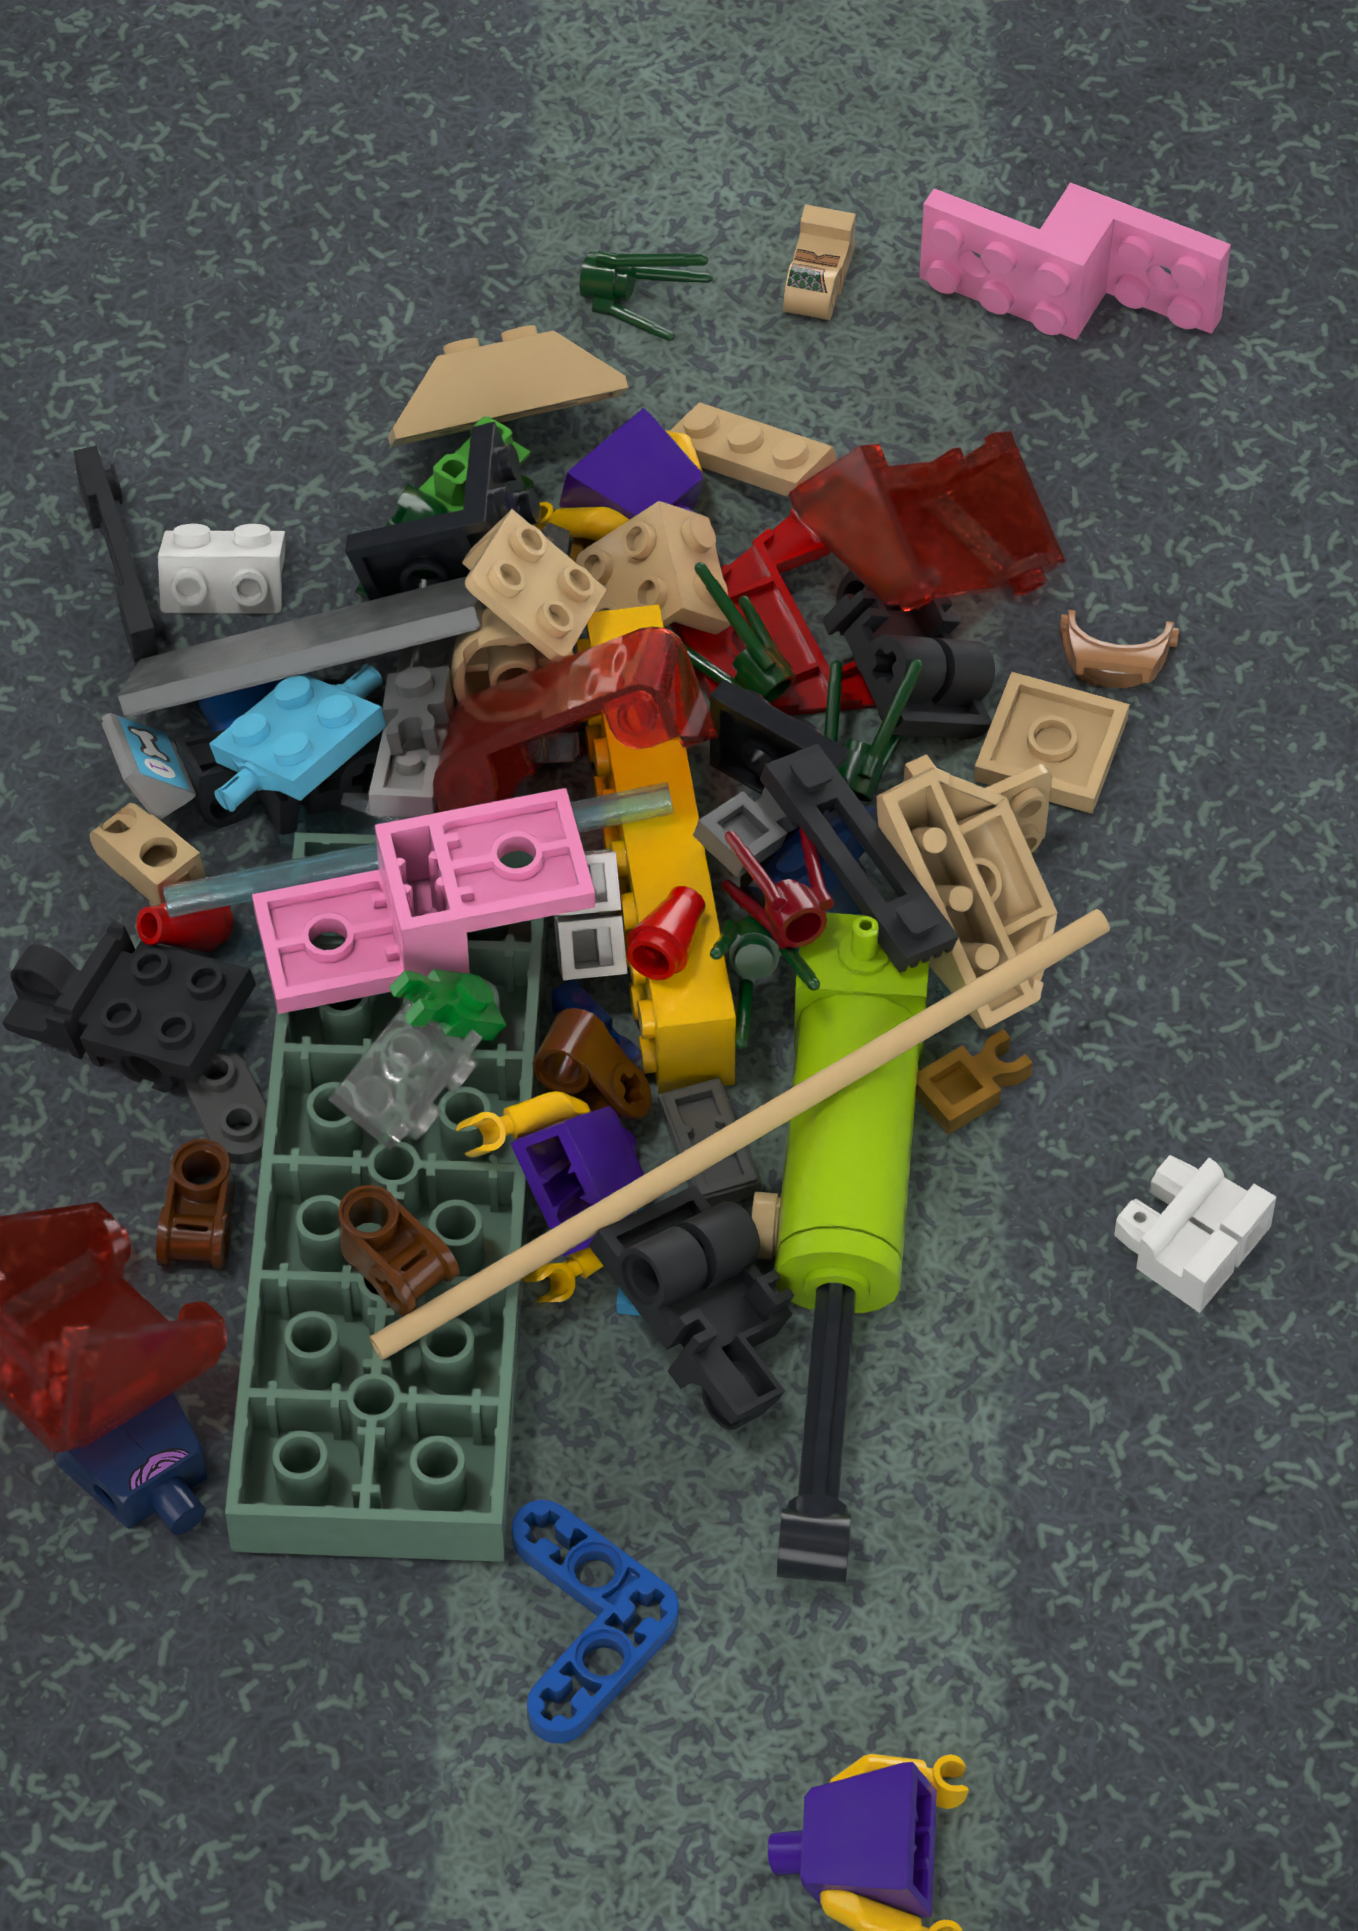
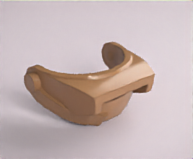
(1111, 663)

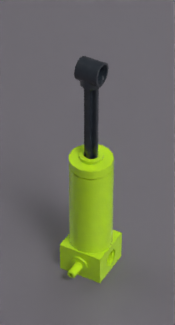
(842, 1207)

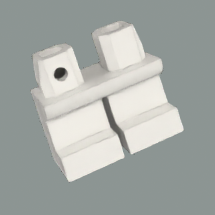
(593, 938)
(1201, 1231)

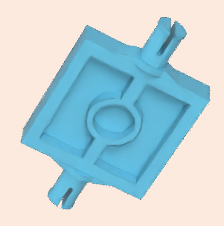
(297, 736)

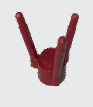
(791, 909)

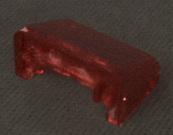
(933, 524)
(635, 680)
(78, 1338)

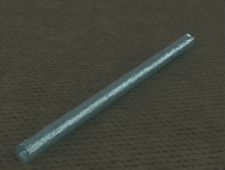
(240, 885)

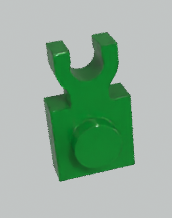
(452, 1000)

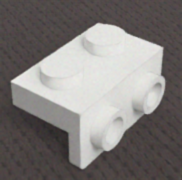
(221, 570)

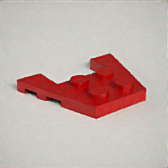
(759, 578)

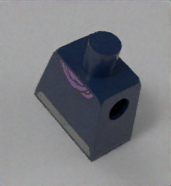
(144, 1468)

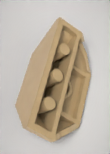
(504, 382)
(977, 873)

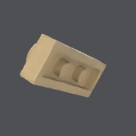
(753, 449)

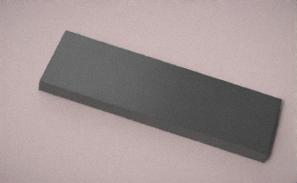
(301, 646)

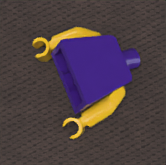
(626, 477)
(570, 1165)
(872, 1842)

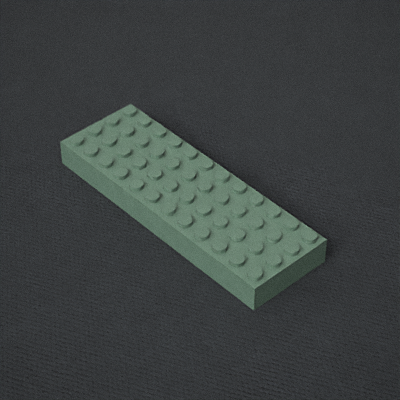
(325, 1433)

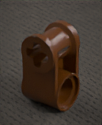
(590, 1065)
(197, 1217)
(398, 1259)

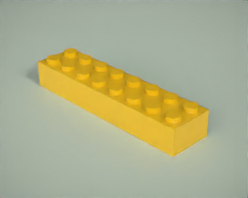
(691, 1016)

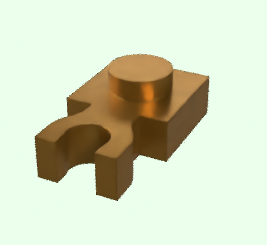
(967, 1085)

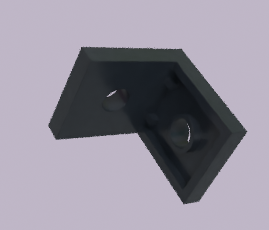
(441, 542)
(756, 734)

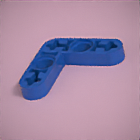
(610, 1604)

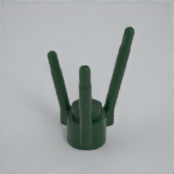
(613, 276)
(761, 664)
(867, 761)
(754, 956)

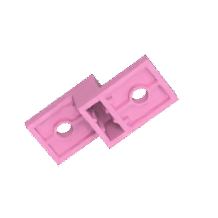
(1070, 263)
(431, 888)

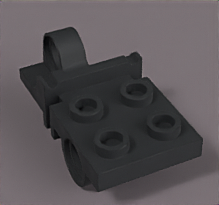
(887, 641)
(207, 776)
(141, 1007)
(698, 1287)

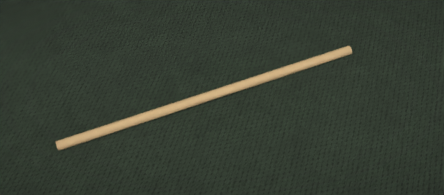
(737, 1135)

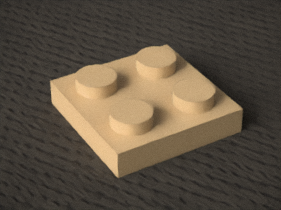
(1054, 727)

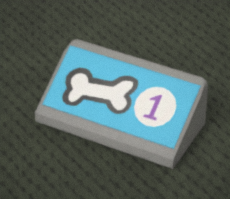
(149, 765)

